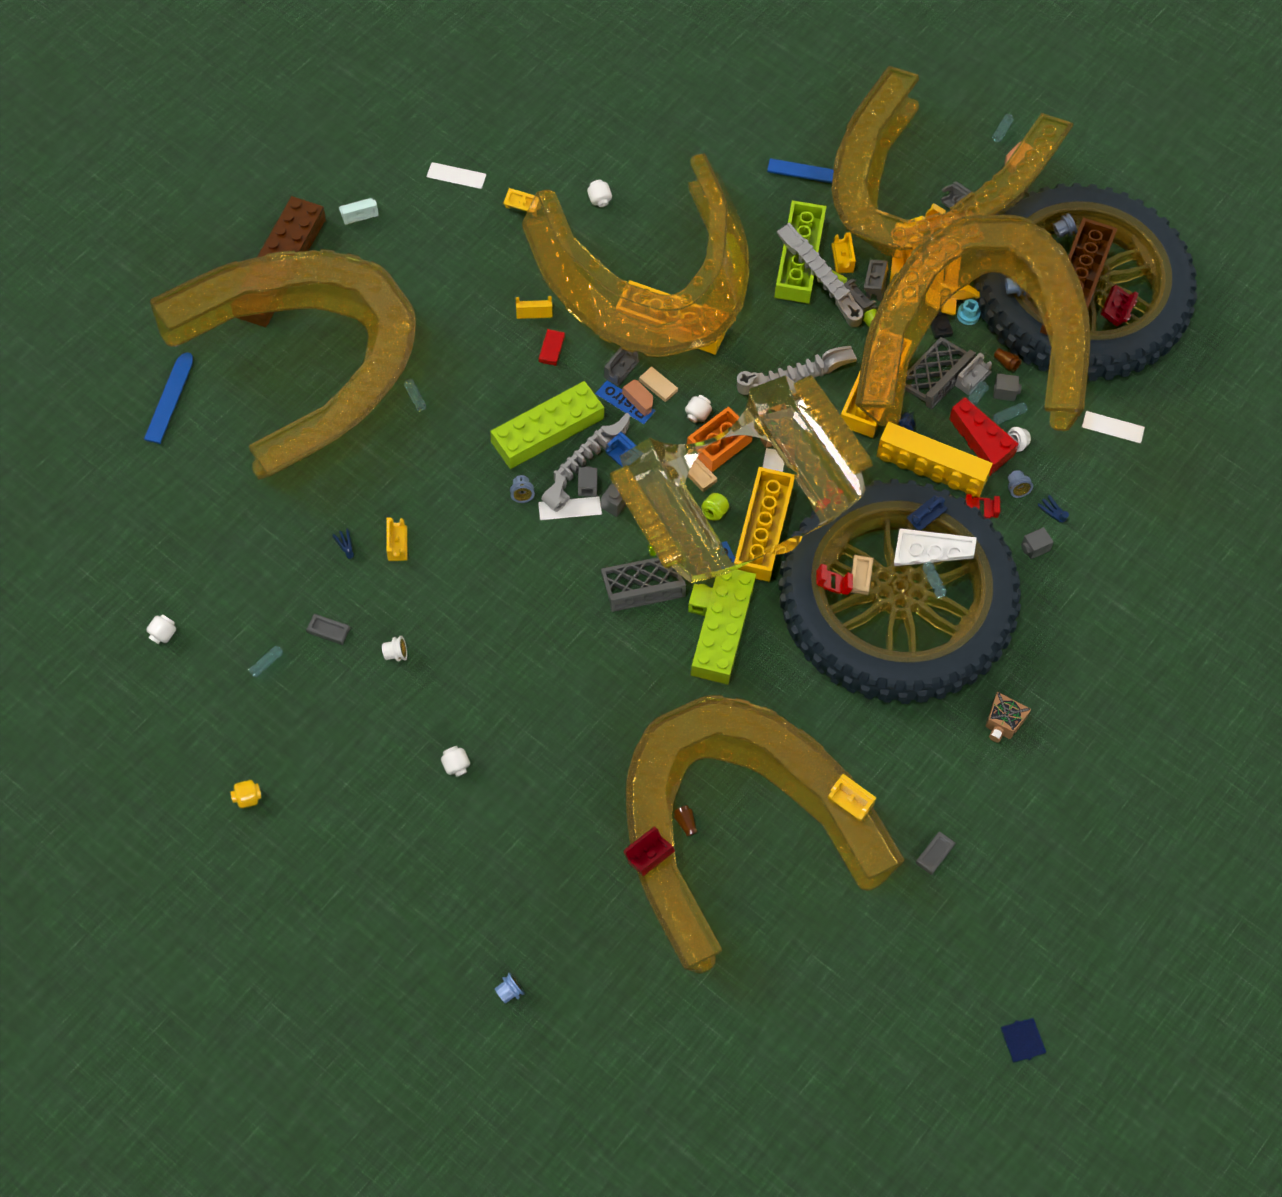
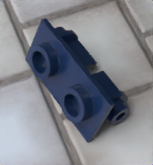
(907, 421)
(927, 512)

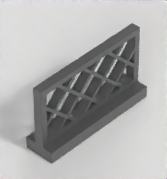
(947, 377)
(646, 593)

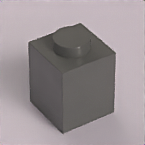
(1006, 387)
(587, 481)
(612, 501)
(1037, 543)

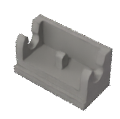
(973, 374)

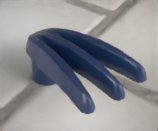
(1056, 512)
(346, 546)

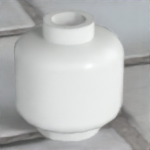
(599, 193)
(698, 409)
(161, 629)
(455, 761)

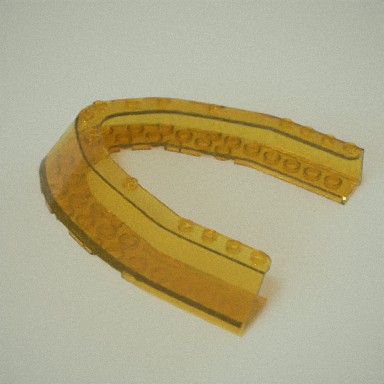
(864, 153)
(948, 264)
(302, 281)
(635, 315)
(766, 744)

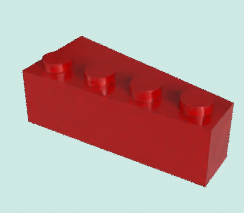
(983, 434)

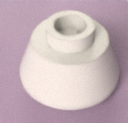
(1021, 436)

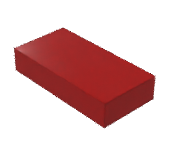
(551, 347)

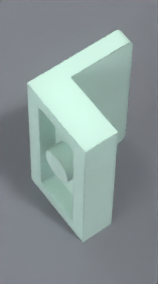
(359, 211)

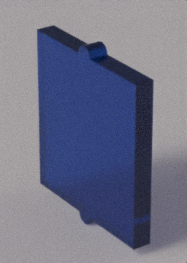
(1023, 1040)

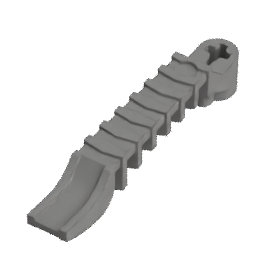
(824, 274)
(830, 361)
(555, 496)

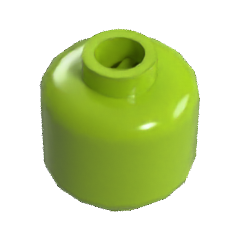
(715, 506)

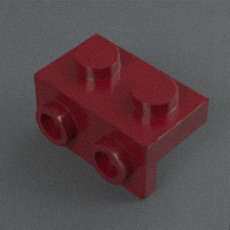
(1119, 305)
(648, 851)

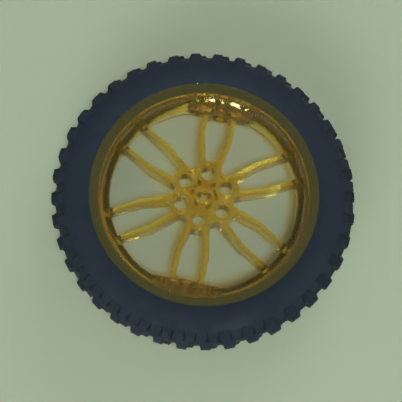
(1147, 240)
(885, 672)

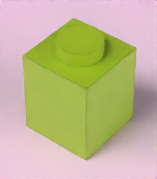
(699, 599)

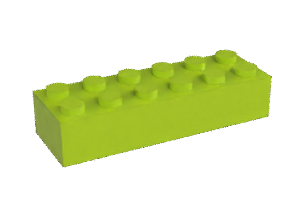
(793, 279)
(547, 424)
(723, 626)

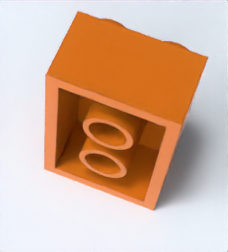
(722, 449)

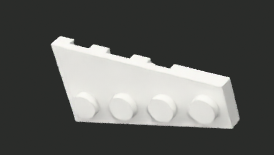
(926, 547)

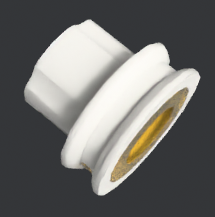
(395, 649)

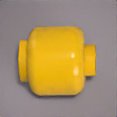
(246, 794)

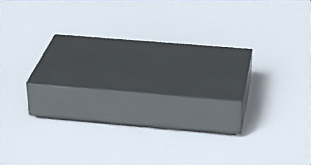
(328, 629)
(935, 853)

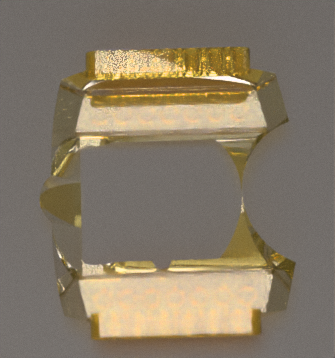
(805, 435)

